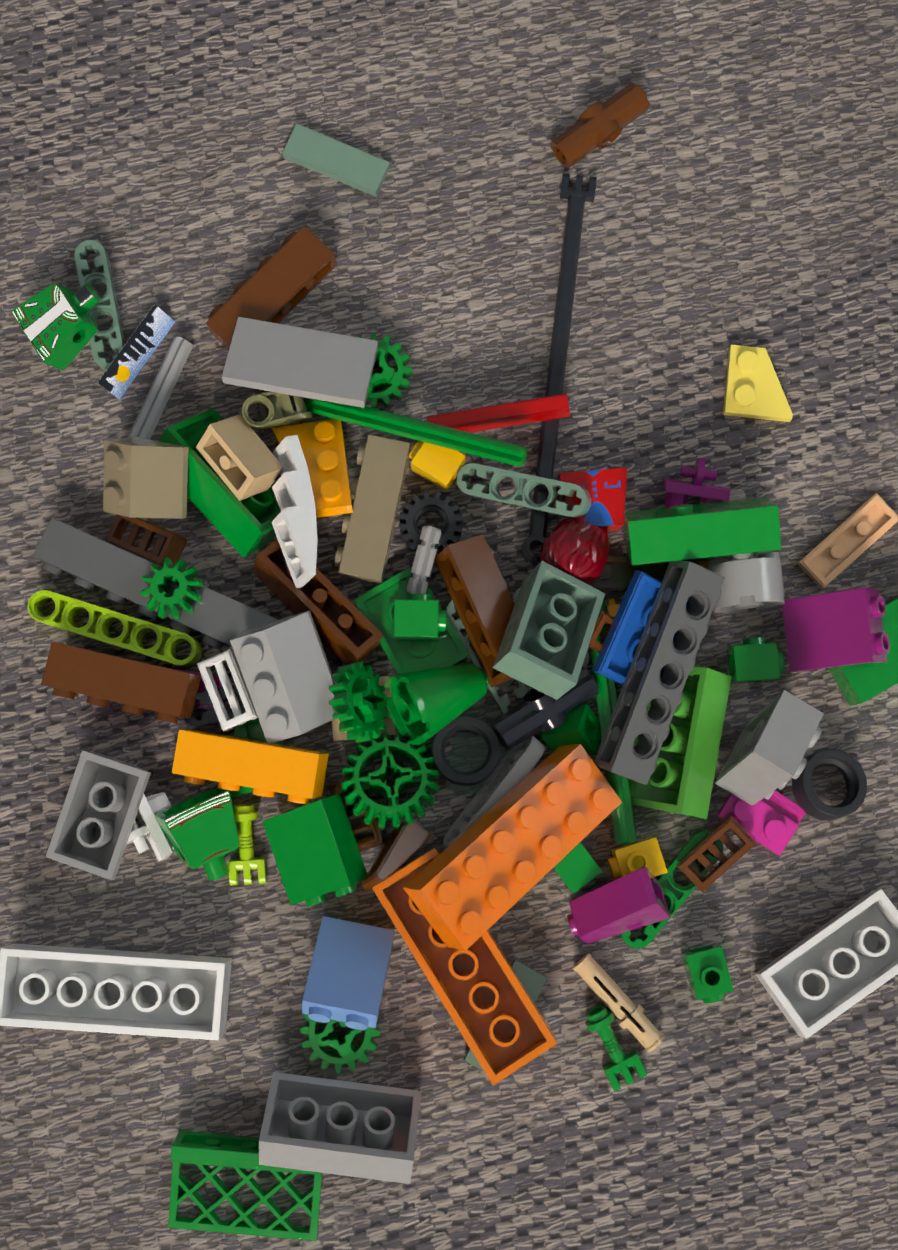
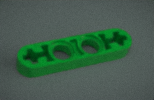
(676, 893)

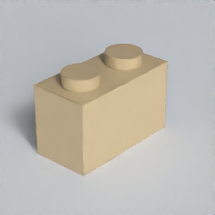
(239, 457)

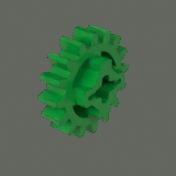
(387, 377)
(359, 702)
(345, 1046)

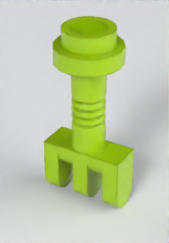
(244, 815)

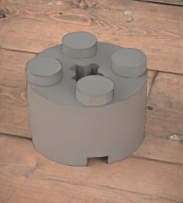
(749, 582)

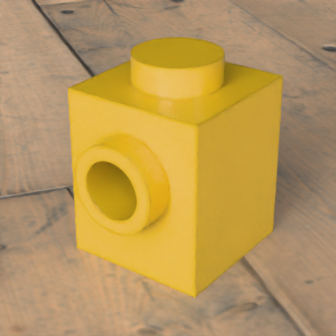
(436, 464)
(636, 856)

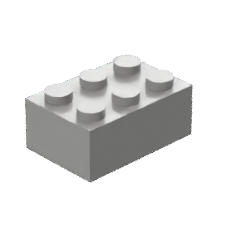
(771, 749)

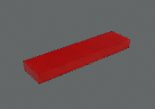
(505, 414)

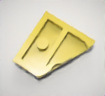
(753, 386)

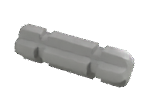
(424, 560)

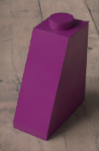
(618, 907)

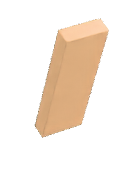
(848, 541)

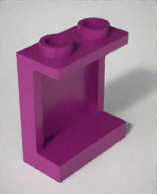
(835, 630)

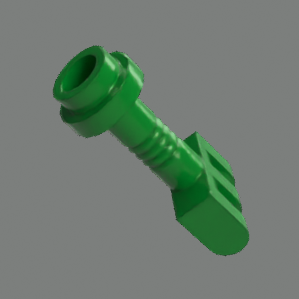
(599, 1020)

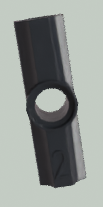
(542, 712)

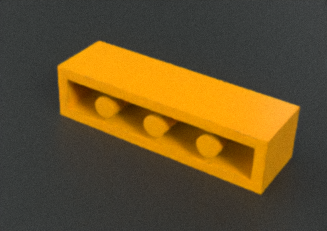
(250, 764)

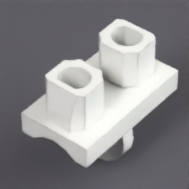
(150, 827)

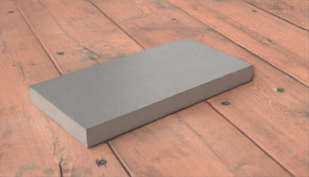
(300, 362)

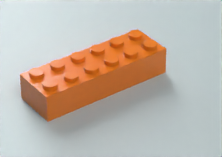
(512, 846)
(472, 984)

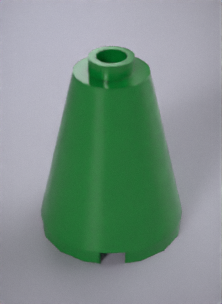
(433, 698)

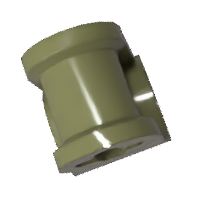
(279, 410)

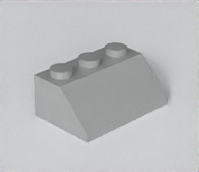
(286, 675)
(98, 814)

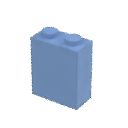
(348, 973)

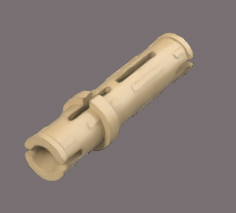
(648, 1034)

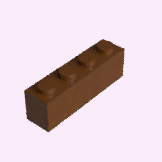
(277, 285)
(479, 597)
(336, 619)
(121, 681)

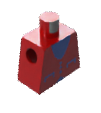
(607, 495)

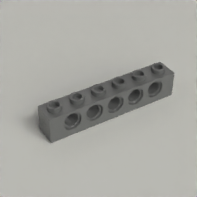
(643, 679)

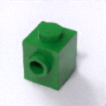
(418, 618)
(754, 661)
(707, 973)

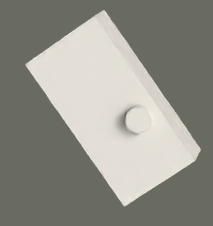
(835, 964)

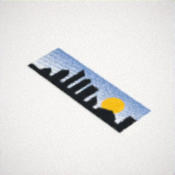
(136, 352)

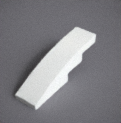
(297, 520)

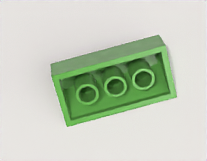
(691, 750)

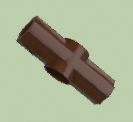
(600, 124)

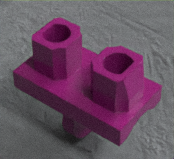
(678, 490)

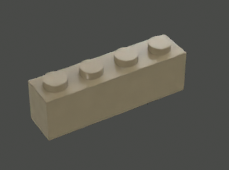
(374, 509)

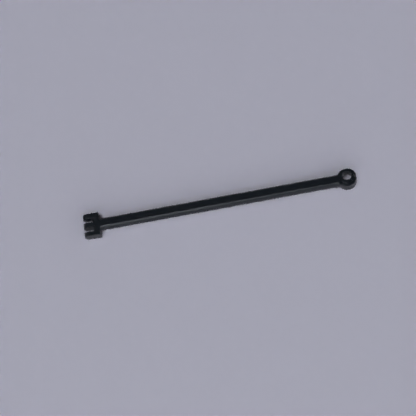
(559, 348)

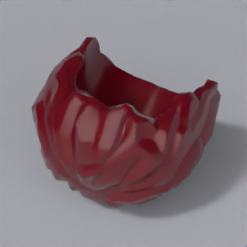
(576, 549)

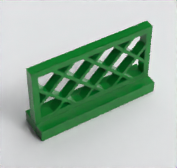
(240, 1154)

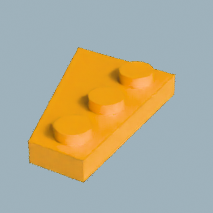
(326, 461)

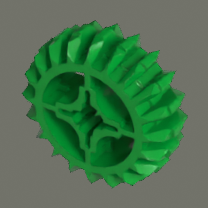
(374, 781)

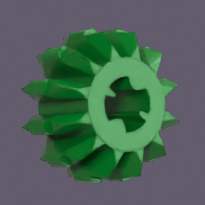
(162, 581)

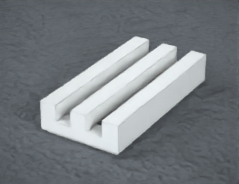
(239, 717)

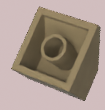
(145, 478)

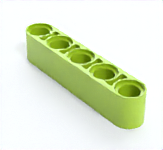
(100, 621)

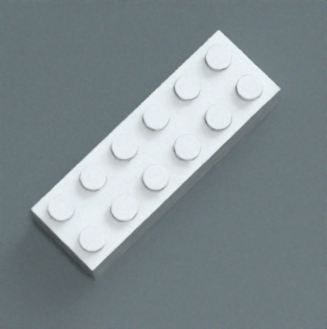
(114, 991)

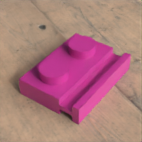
(768, 820)

